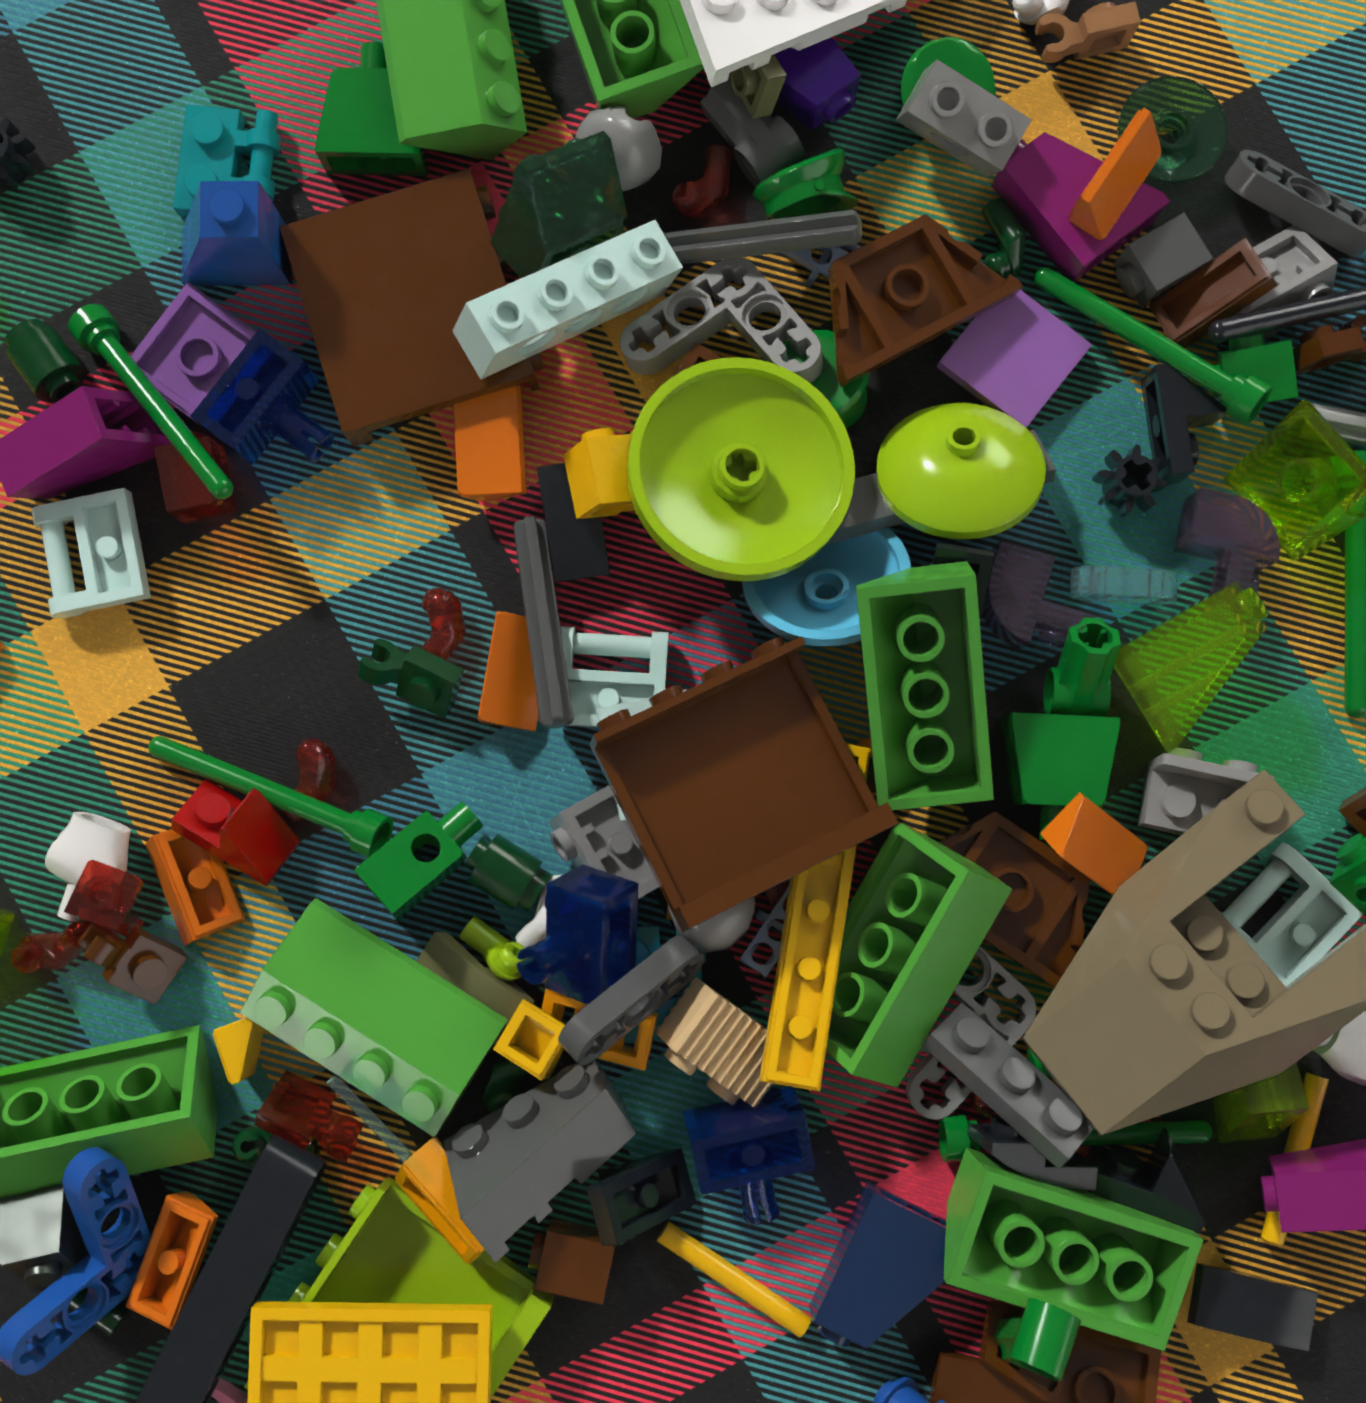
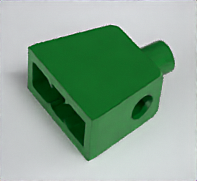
(360, 125)
(1057, 758)
(404, 881)

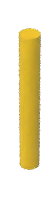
(1299, 1138)
(734, 1279)

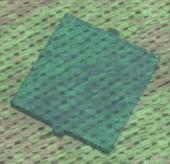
(369, 1118)

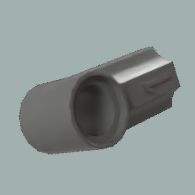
(758, 144)

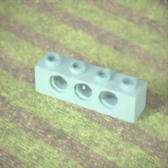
(566, 299)

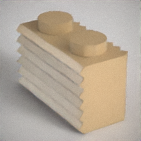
(717, 1039)

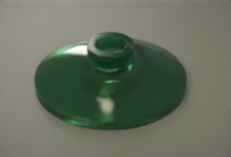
(1190, 116)

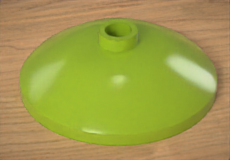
(961, 471)

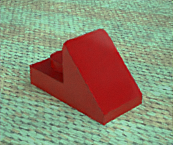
(236, 830)

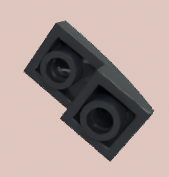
(574, 544)
(1017, 1153)
(1252, 1307)

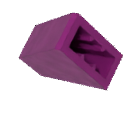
(1043, 187)
(77, 443)
(1318, 1188)

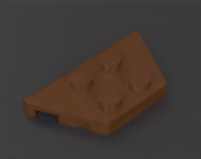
(906, 293)
(1044, 911)

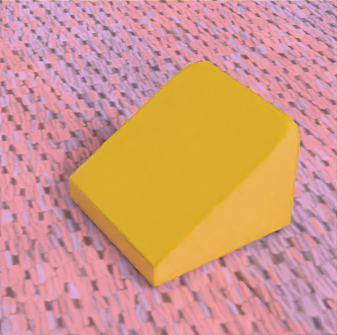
(532, 1040)
(239, 1048)

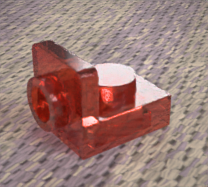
(106, 898)

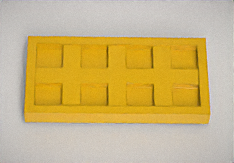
(369, 1352)

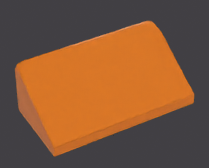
(1118, 177)
(490, 446)
(509, 684)
(1095, 843)
(194, 887)
(172, 1258)

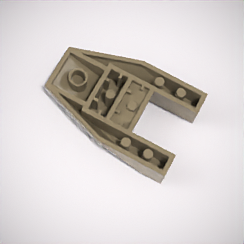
(1173, 998)

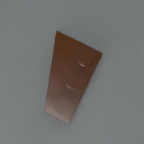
(1098, 1369)

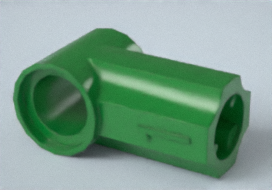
(1084, 670)
(1038, 1338)

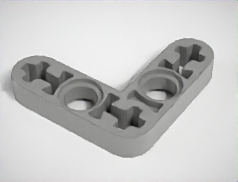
(736, 308)
(987, 1010)

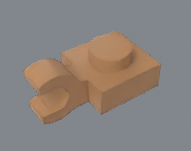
(1099, 31)

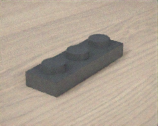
(1009, 1084)

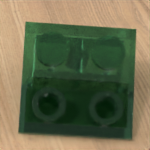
(560, 205)

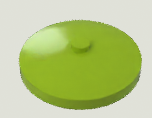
(740, 469)

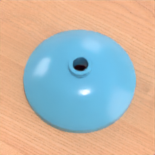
(794, 602)

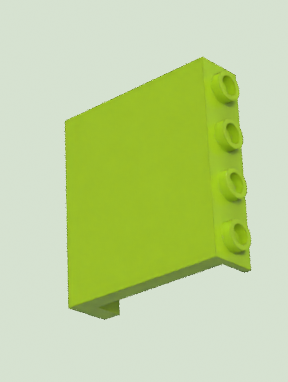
(402, 1258)

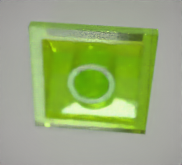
(1303, 481)

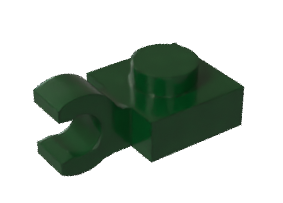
(420, 676)

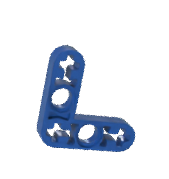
(110, 1257)

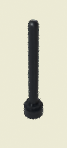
(1287, 315)

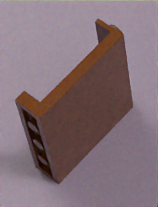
(386, 293)
(736, 782)

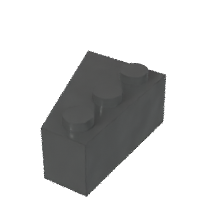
(532, 1149)

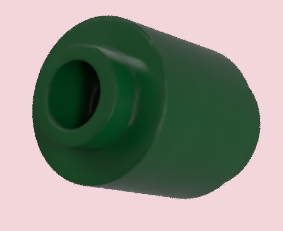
(43, 360)
(506, 872)

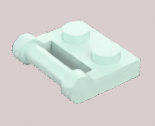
(107, 549)
(604, 688)
(1304, 925)

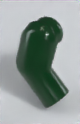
(502, 1083)

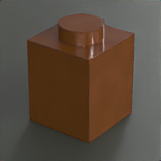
(571, 1261)

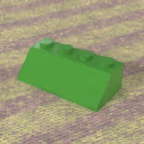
(632, 50)
(452, 75)
(925, 686)
(906, 951)
(373, 1016)
(134, 1098)
(1067, 1249)

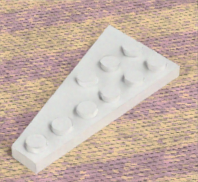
(750, 31)

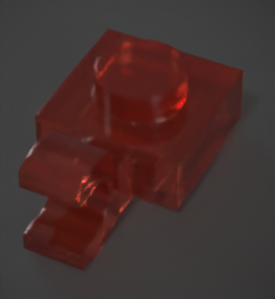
(303, 1112)

